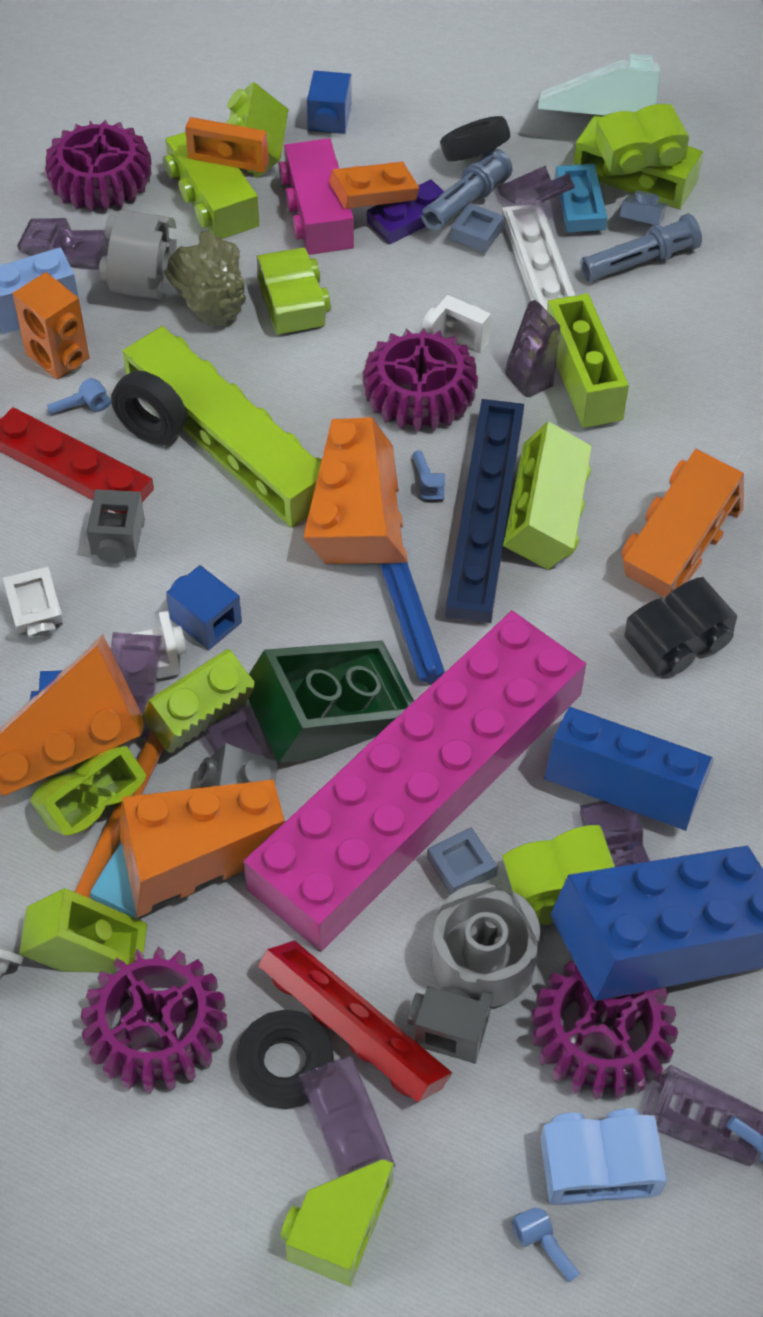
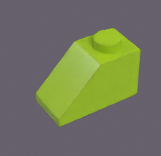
(79, 934)
(337, 1222)

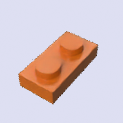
(227, 144)
(373, 184)

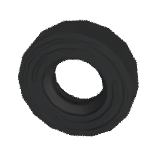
(475, 138)
(157, 394)
(267, 1031)

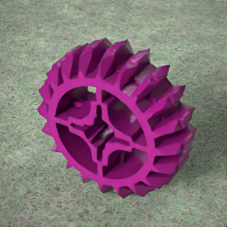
(98, 165)
(394, 383)
(185, 992)
(572, 1048)

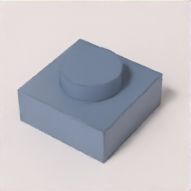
(643, 208)
(477, 227)
(462, 861)

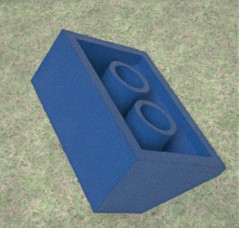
(627, 768)

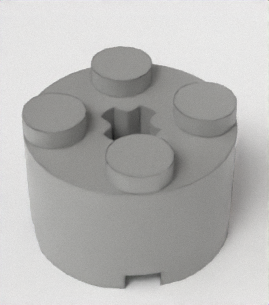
(137, 253)
(485, 943)

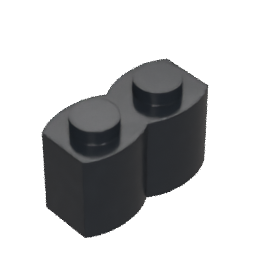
(681, 626)

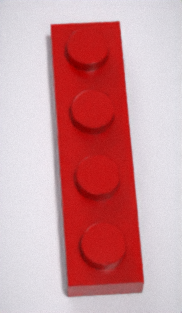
(67, 458)
(355, 1020)

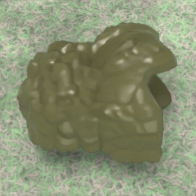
(208, 278)

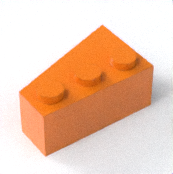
(355, 497)
(683, 523)
(69, 720)
(193, 836)

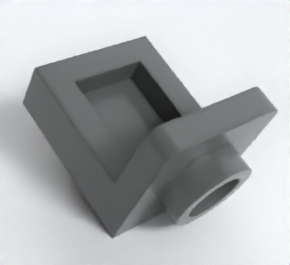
(234, 766)

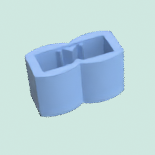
(602, 1157)

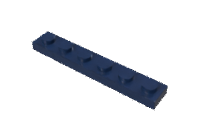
(485, 512)

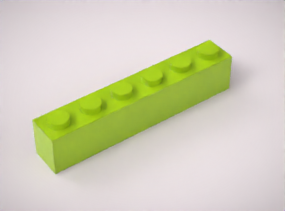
(231, 426)

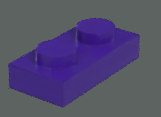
(401, 219)

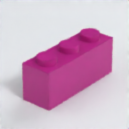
(319, 213)

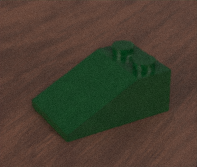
(325, 697)

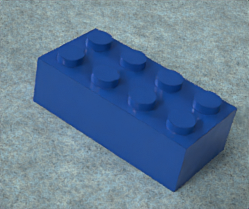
(663, 921)

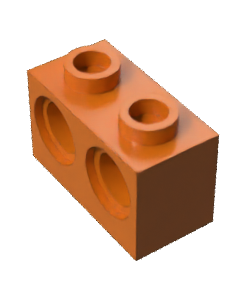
(51, 325)

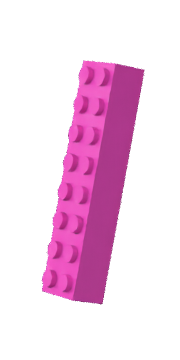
(413, 780)

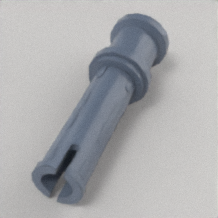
(476, 182)
(656, 244)

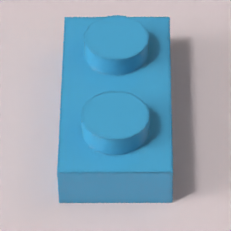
(584, 205)

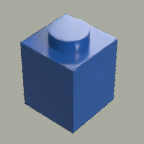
(329, 102)
(204, 606)

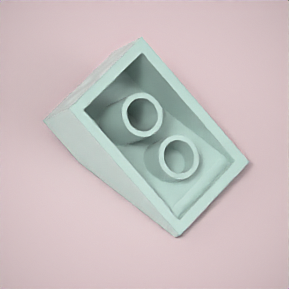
(610, 89)

